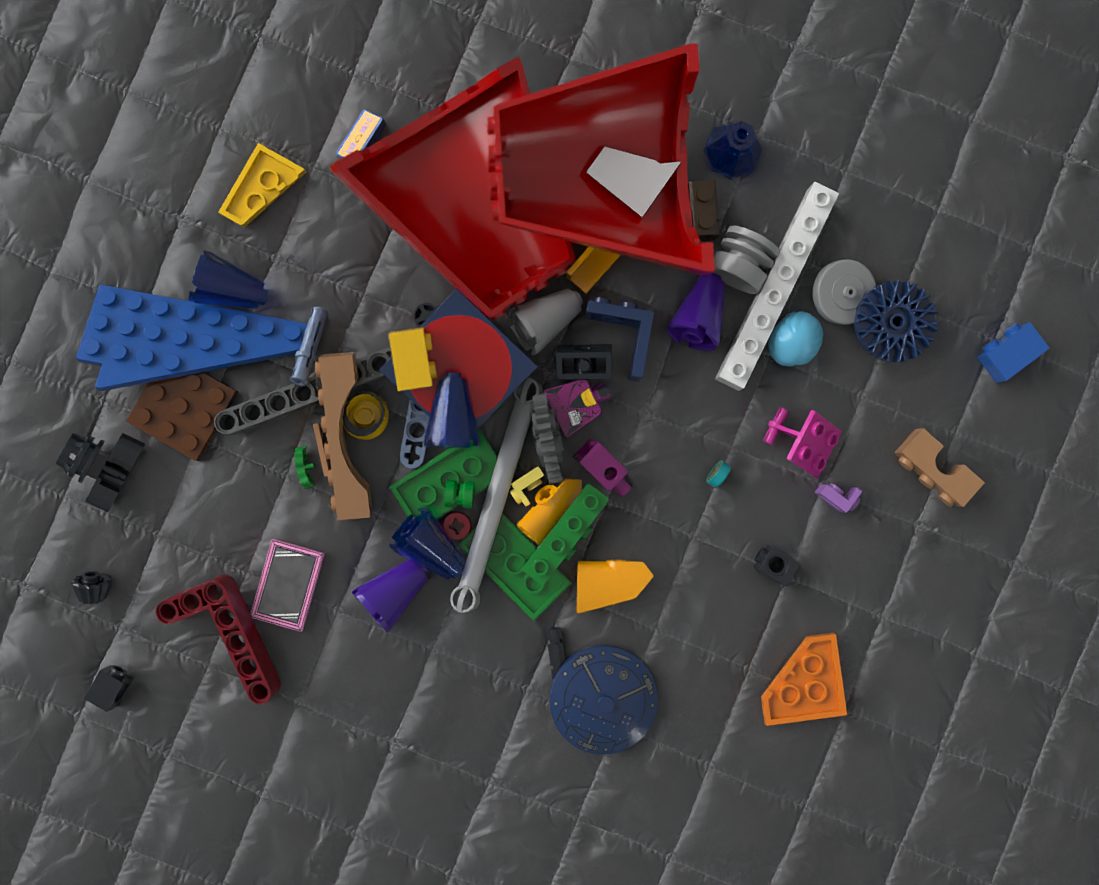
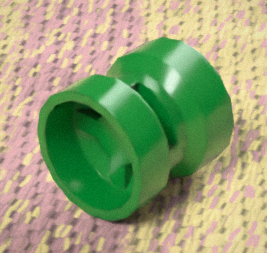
(466, 494)

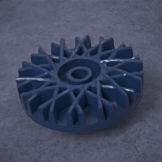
(913, 319)

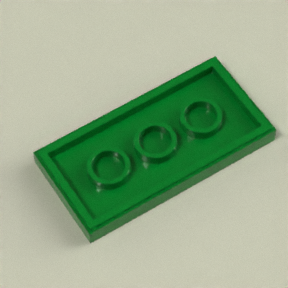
(428, 483)
(505, 564)

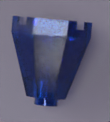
(733, 149)

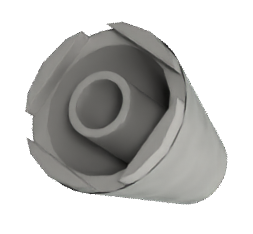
(543, 318)

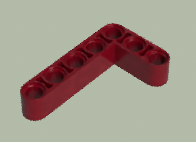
(229, 630)

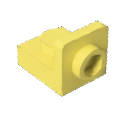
(529, 480)

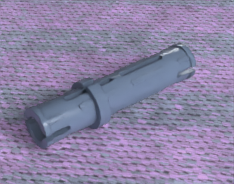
(306, 355)

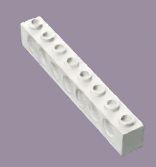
(777, 287)

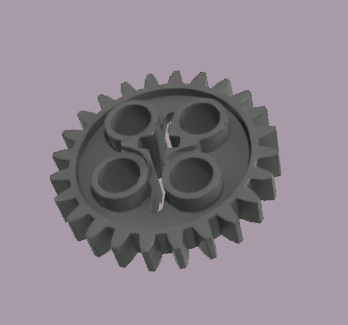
(547, 438)

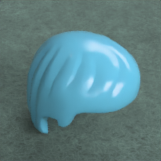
(795, 339)

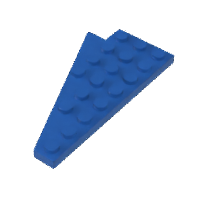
(161, 338)

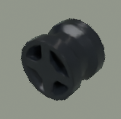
(422, 313)

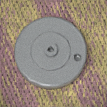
(840, 290)

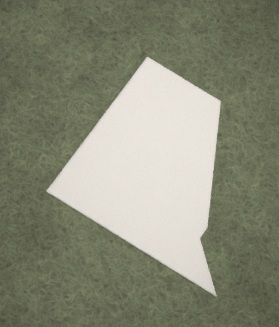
(631, 177)

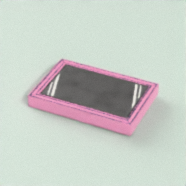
(287, 585)

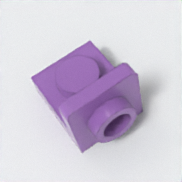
(833, 496)

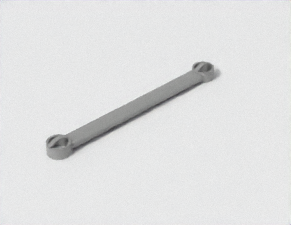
(495, 498)

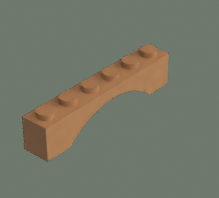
(351, 490)

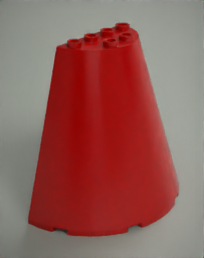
(556, 134)
(436, 196)

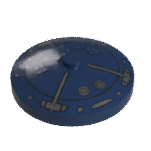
(603, 699)

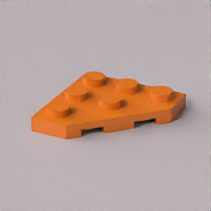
(807, 684)

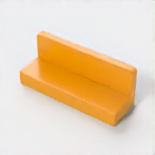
(590, 268)

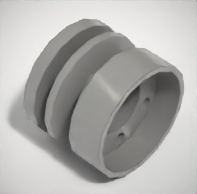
(745, 258)

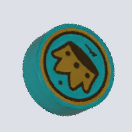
(718, 474)

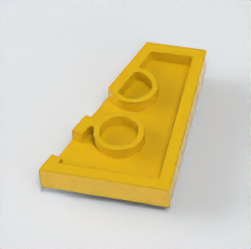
(259, 185)

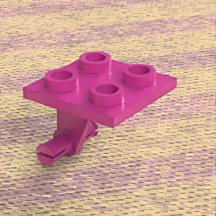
(812, 443)

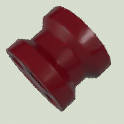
(461, 524)

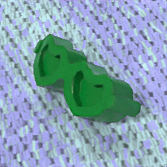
(302, 466)

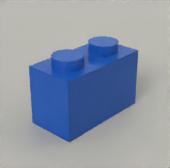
(1012, 352)

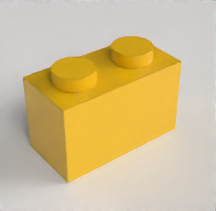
(411, 358)

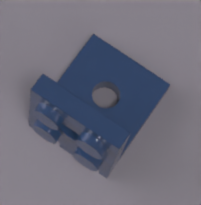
(626, 315)

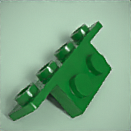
(565, 534)

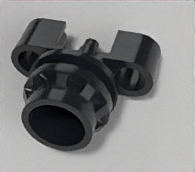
(111, 470)

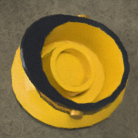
(365, 415)

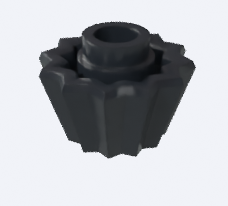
(91, 587)

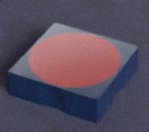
(473, 346)

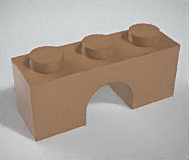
(919, 454)

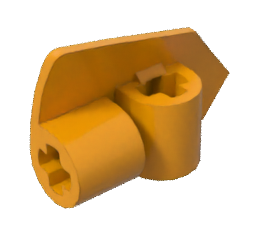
(550, 507)
(609, 582)

